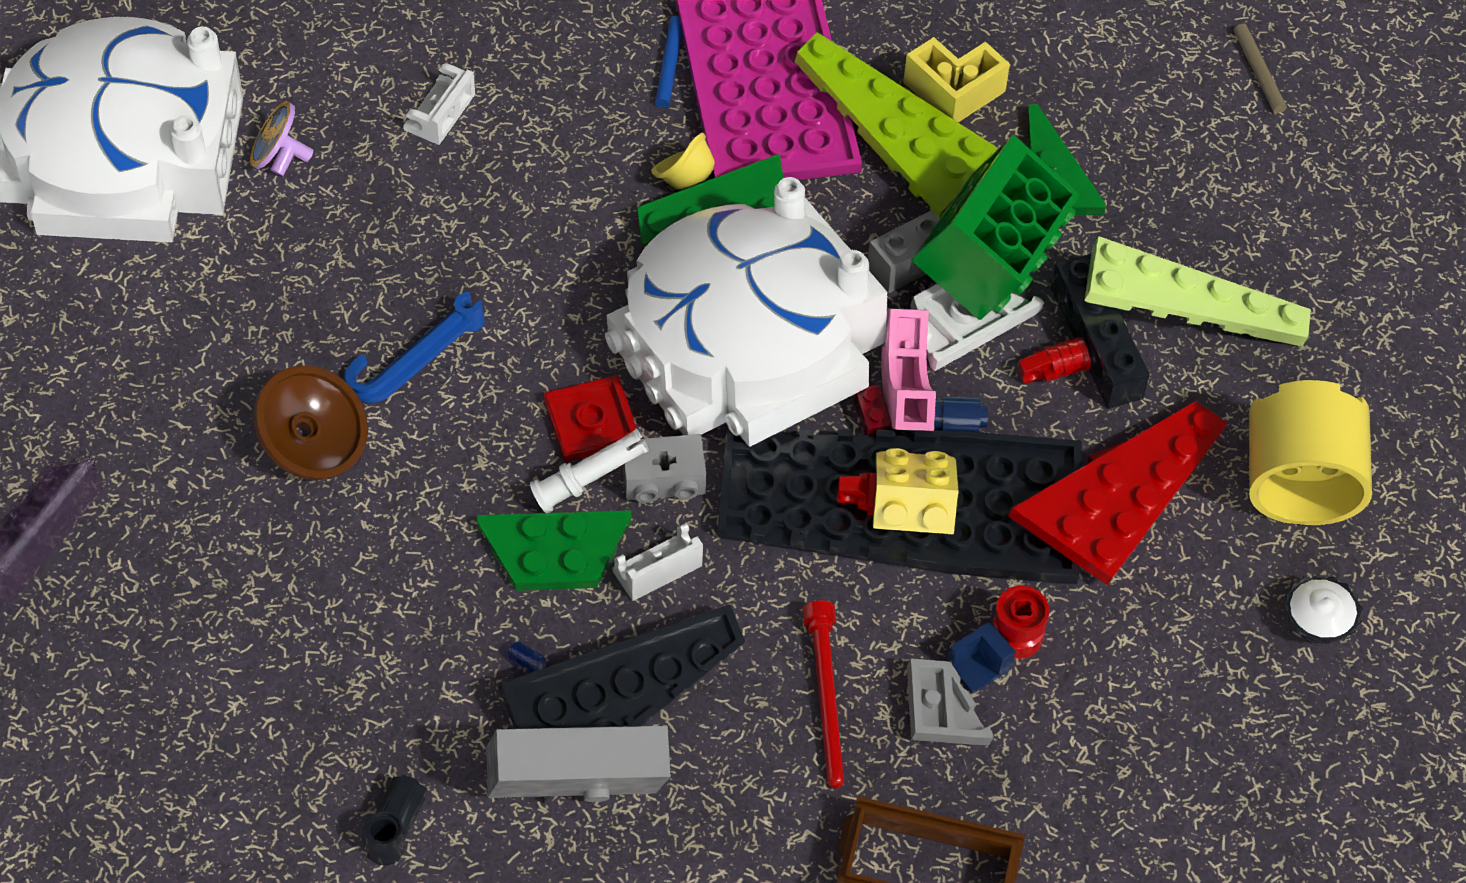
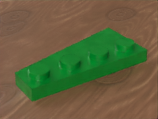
(748, 186)

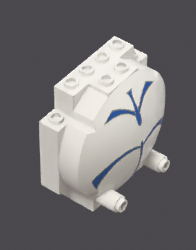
(119, 129)
(749, 317)

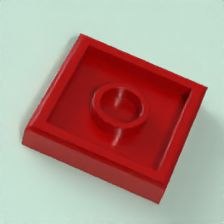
(589, 416)

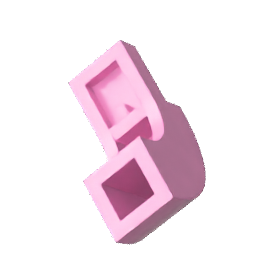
(904, 371)

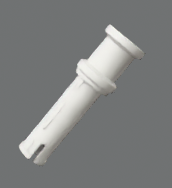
(572, 479)

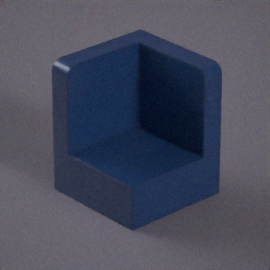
(981, 657)

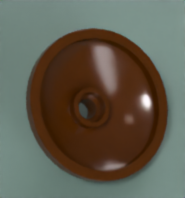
(323, 409)

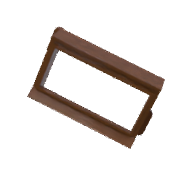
(925, 826)

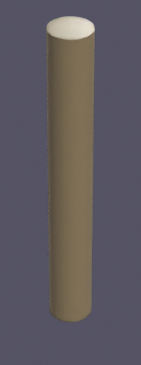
(1260, 68)

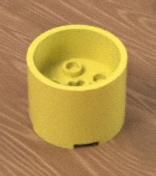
(1310, 454)

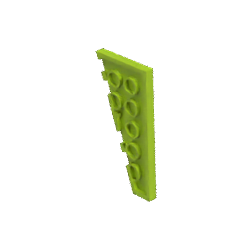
(898, 125)

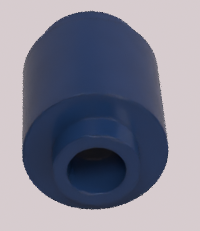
(960, 414)

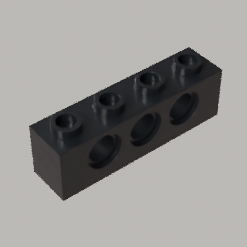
(1113, 354)

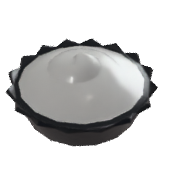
(1323, 609)

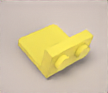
(915, 491)

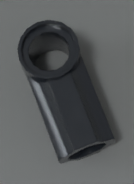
(393, 818)

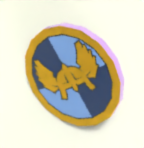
(275, 136)

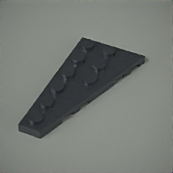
(624, 680)

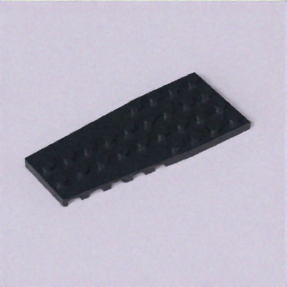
(788, 491)

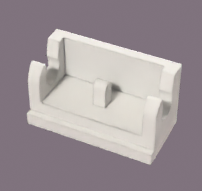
(442, 104)
(659, 564)

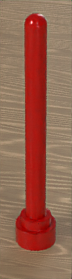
(819, 619)

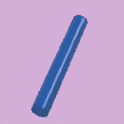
(669, 62)

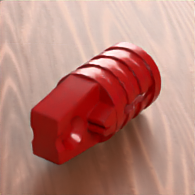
(1055, 361)

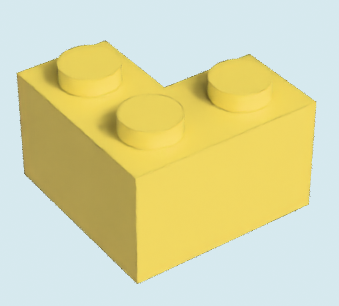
(956, 84)

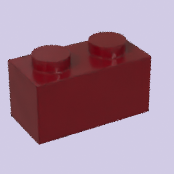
(872, 410)

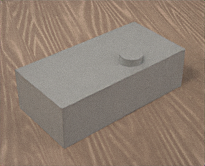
(577, 762)

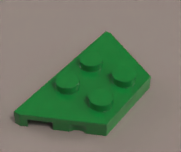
(555, 548)

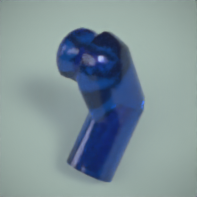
(527, 657)

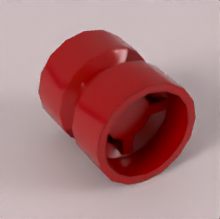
(1022, 619)

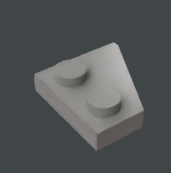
(941, 706)

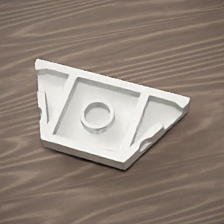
(957, 331)

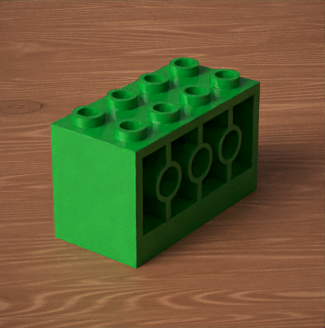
(997, 229)

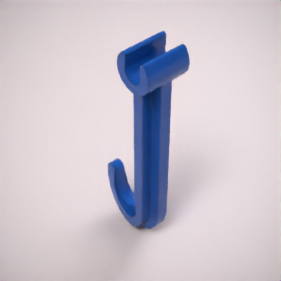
(461, 319)

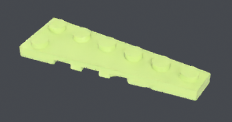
(1130, 278)

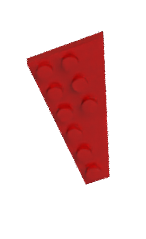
(1115, 500)

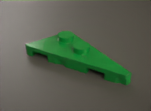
(1052, 150)

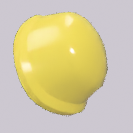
(687, 167)

